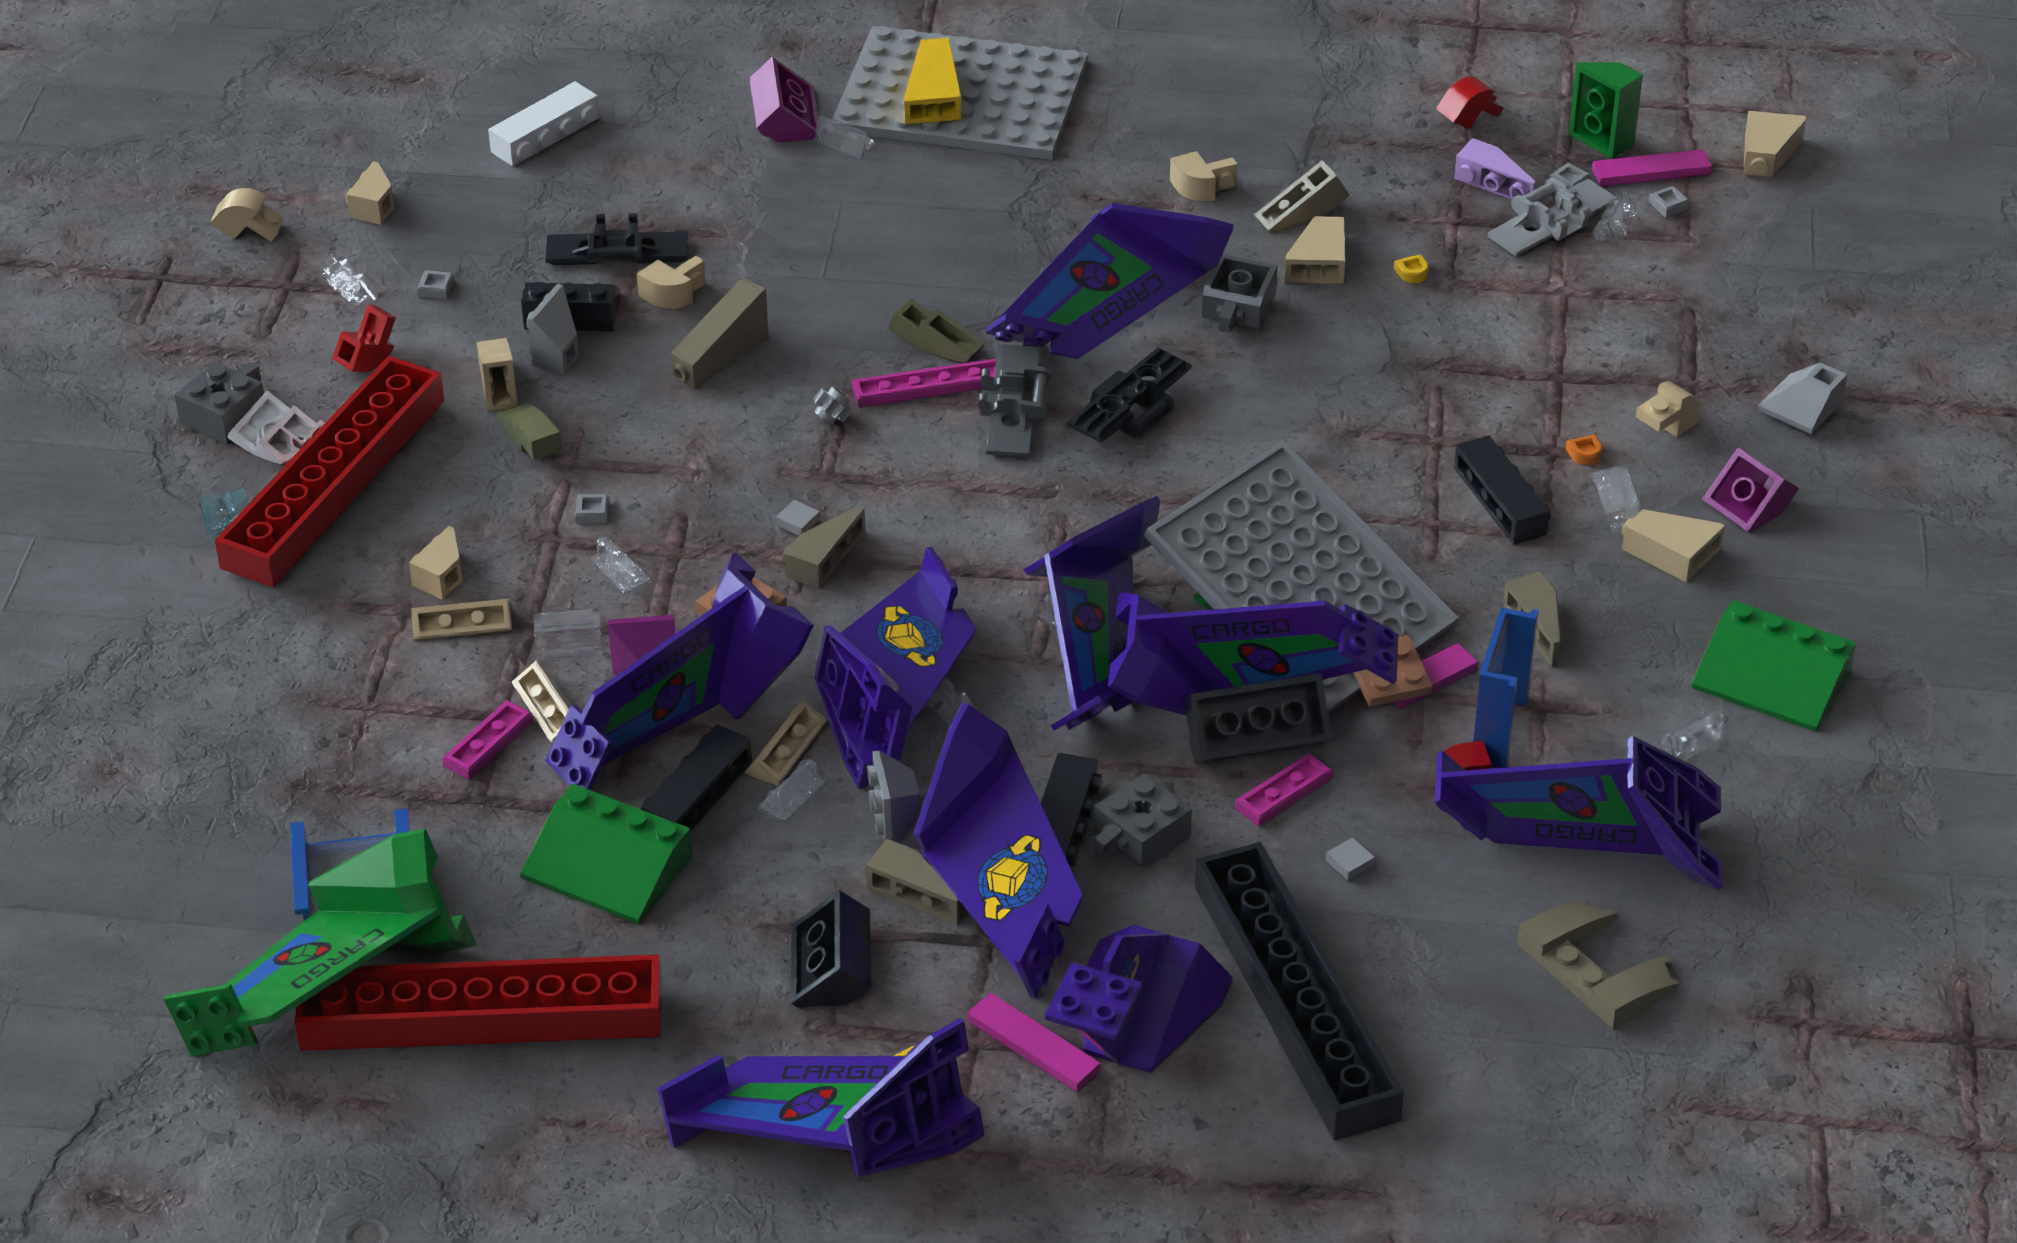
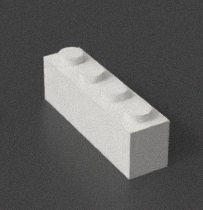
(543, 123)

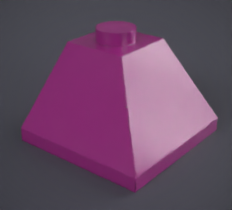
(1749, 492)
(636, 637)

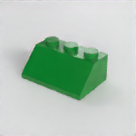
(1605, 106)

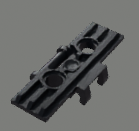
(616, 244)
(1125, 389)

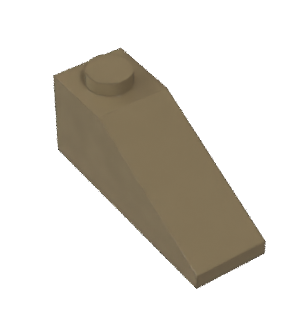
(1307, 197)
(823, 548)
(1537, 593)
(911, 880)

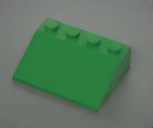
(1774, 665)
(607, 853)

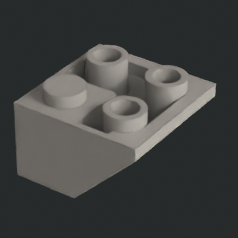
(553, 333)
(1806, 397)
(893, 797)

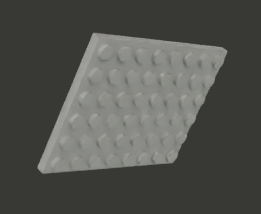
(1010, 93)
(1288, 538)

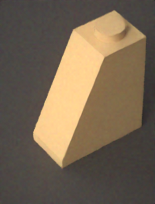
(1770, 141)
(1318, 253)
(497, 374)
(1672, 541)

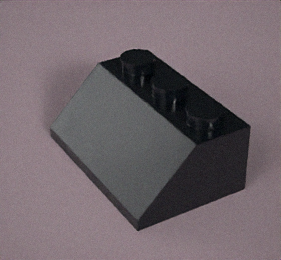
(591, 305)
(831, 953)

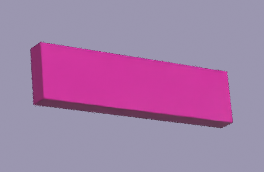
(1651, 167)
(1033, 1042)

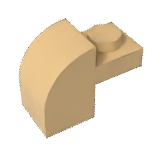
(1201, 180)
(245, 208)
(671, 287)
(1670, 409)

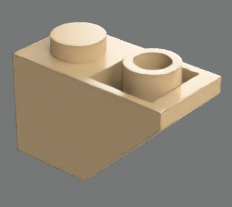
(371, 196)
(437, 566)

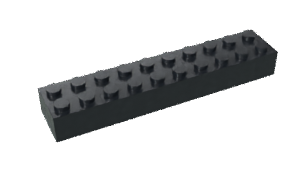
(1299, 991)

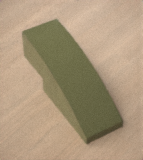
(934, 332)
(531, 430)

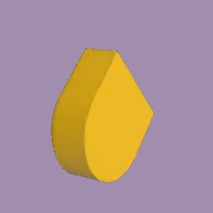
(1412, 269)

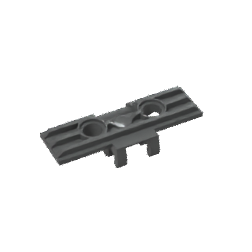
(1002, 399)

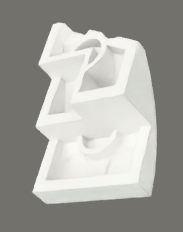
(274, 430)

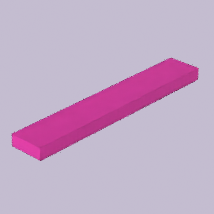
(921, 383)

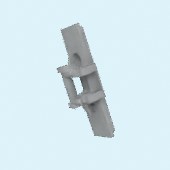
(1555, 222)

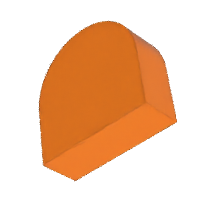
(1585, 450)

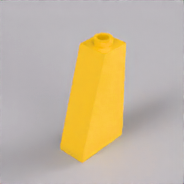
(933, 85)

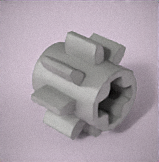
(832, 405)

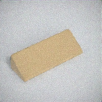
(461, 619)
(543, 698)
(787, 744)

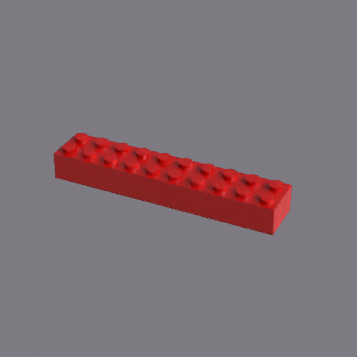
(329, 471)
(485, 1003)

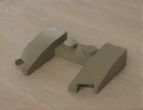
(1615, 999)

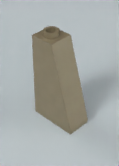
(723, 334)

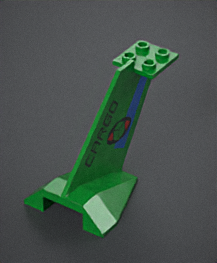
(364, 908)

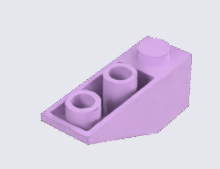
(1491, 170)

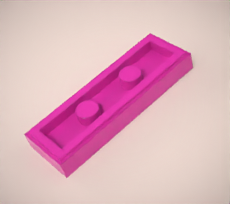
(1444, 669)
(487, 739)
(1283, 789)

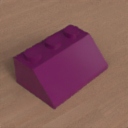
(783, 103)

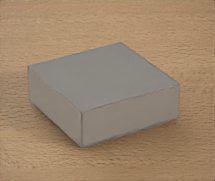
(1570, 175)
(1669, 201)
(435, 284)
(592, 509)
(797, 518)
(1350, 858)

